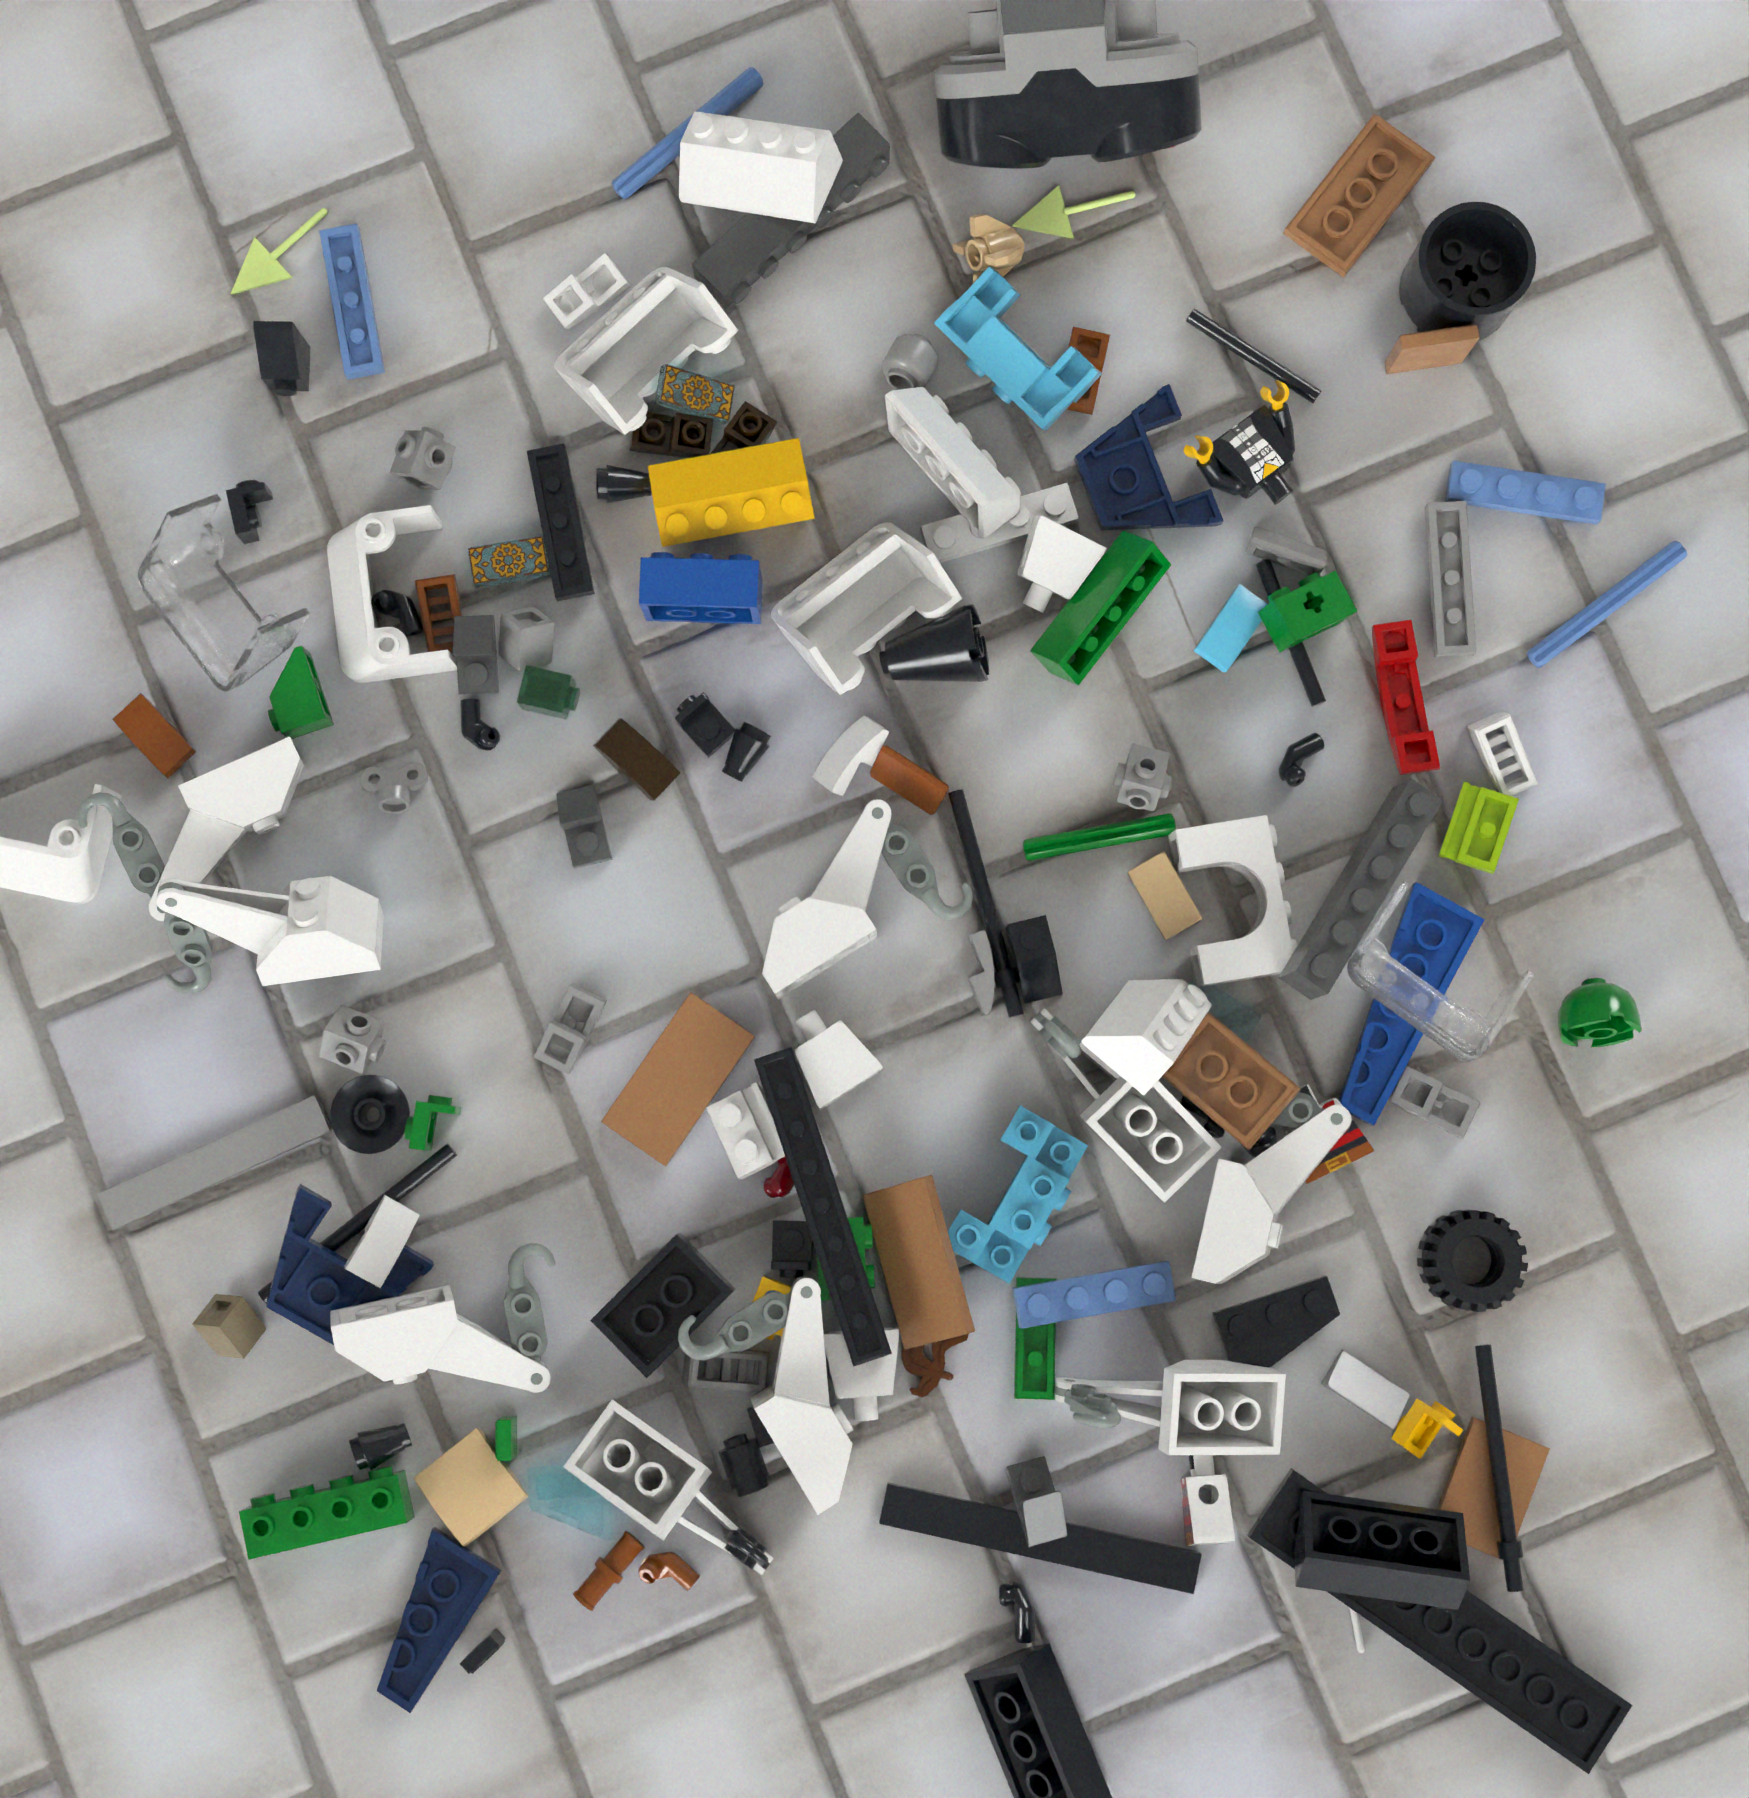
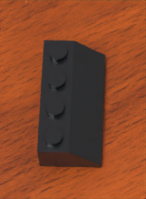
(1381, 1550)
(1036, 1726)

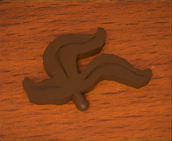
(918, 1364)

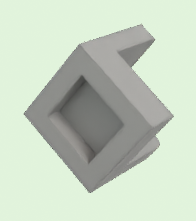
(526, 638)

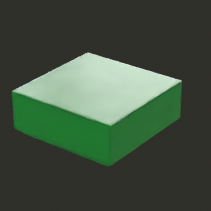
(506, 1438)

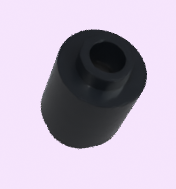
(744, 1464)

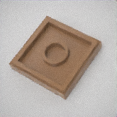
(1431, 349)

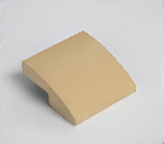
(470, 1487)

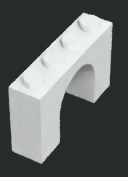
(1248, 849)

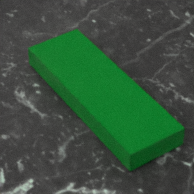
(1034, 1356)

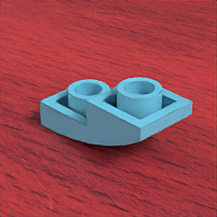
(1231, 629)

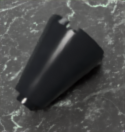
(940, 650)

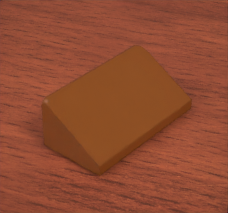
(909, 780)

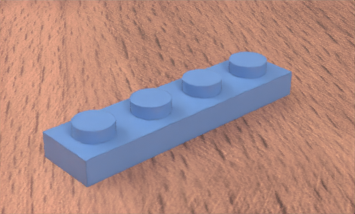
(352, 301)
(1525, 492)
(1093, 1294)

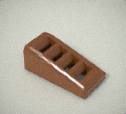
(422, 587)

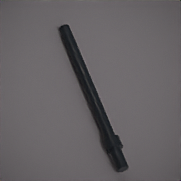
(1005, 976)
(396, 1192)
(1508, 1546)

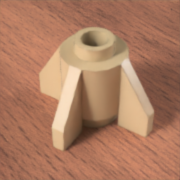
(992, 245)

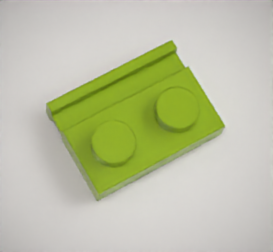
(1478, 827)

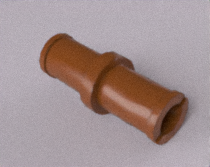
(608, 1570)

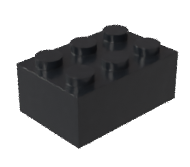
(655, 1302)

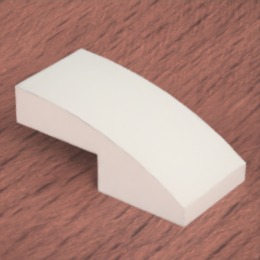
(588, 292)
(856, 745)
(382, 1241)

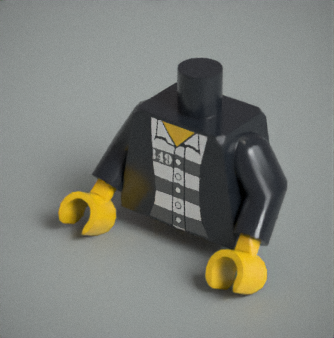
(1252, 451)

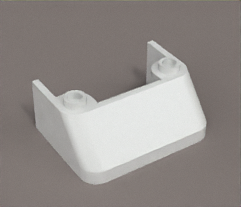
(364, 649)
(68, 865)

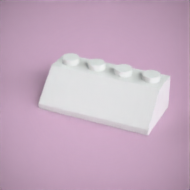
(757, 166)
(952, 459)
(1147, 1028)

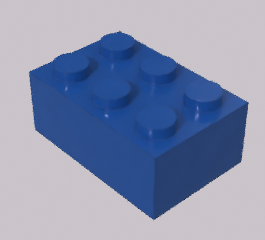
(701, 589)

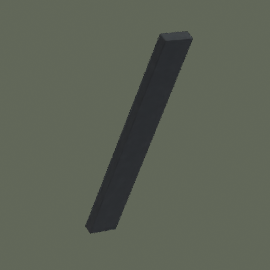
(822, 1207)
(1002, 1531)

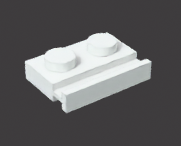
(747, 1130)

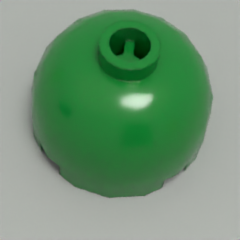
(1598, 1013)

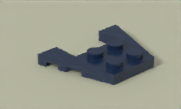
(1126, 478)
(313, 1278)

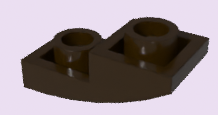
(746, 429)
(673, 435)
(636, 759)

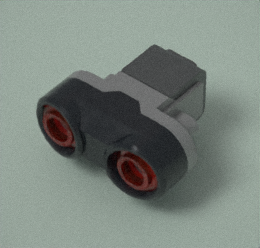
(1066, 84)

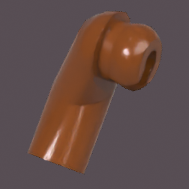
(665, 1566)

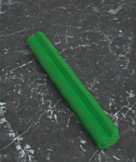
(1098, 837)

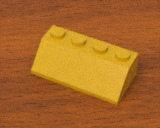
(730, 492)

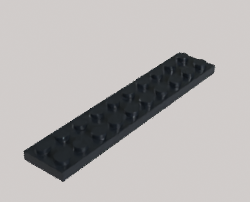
(1475, 1650)

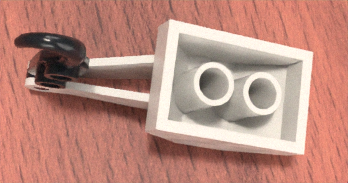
(653, 1481)

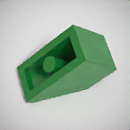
(299, 698)

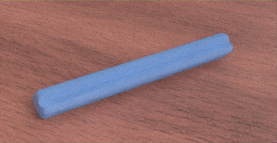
(669, 147)
(1607, 604)

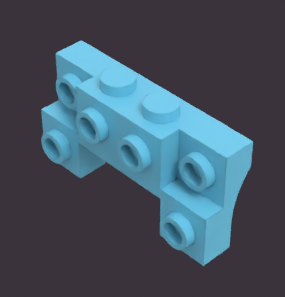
(1006, 359)
(1027, 1201)

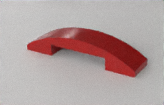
(1402, 698)

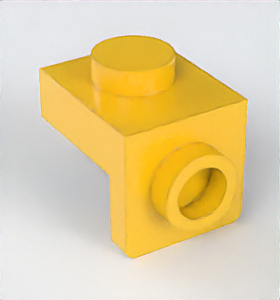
(1421, 1425)

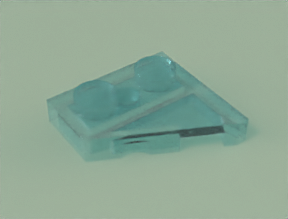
(569, 1500)

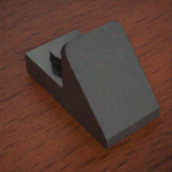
(475, 654)
(583, 826)
(1037, 1501)

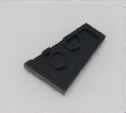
(1276, 1323)

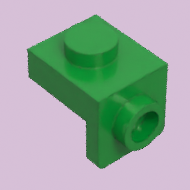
(421, 1127)

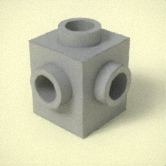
(423, 458)
(1143, 778)
(352, 1039)

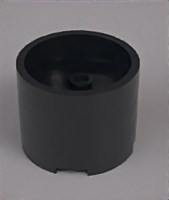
(1473, 244)

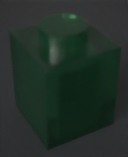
(548, 692)

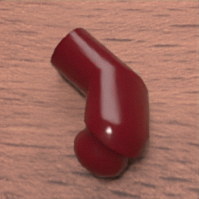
(781, 1181)

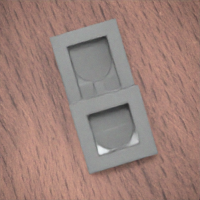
(983, 983)
(570, 1028)
(1434, 1102)

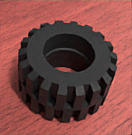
(1504, 1267)

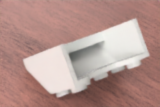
(648, 328)
(862, 599)

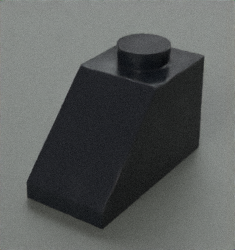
(282, 357)
(1034, 959)

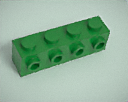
(1100, 607)
(327, 1513)

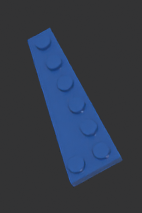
(1432, 945)

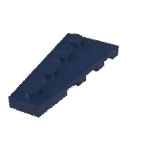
(441, 1604)

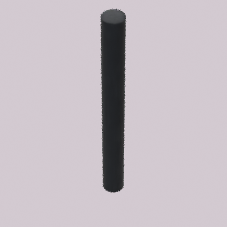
(1253, 355)
(1298, 651)

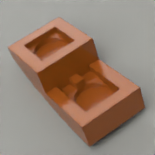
(1093, 347)
(154, 735)

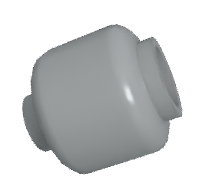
(909, 362)

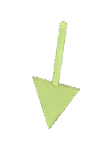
(1051, 215)
(261, 267)

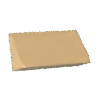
(1164, 895)

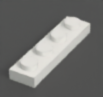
(957, 538)

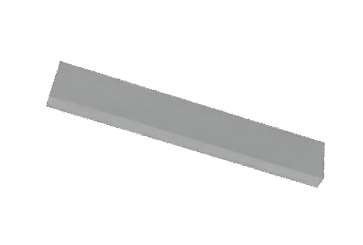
(214, 1162)

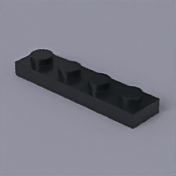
(560, 522)

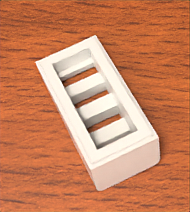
(1515, 748)

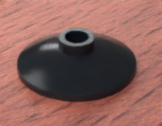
(350, 1110)

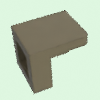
(229, 1326)

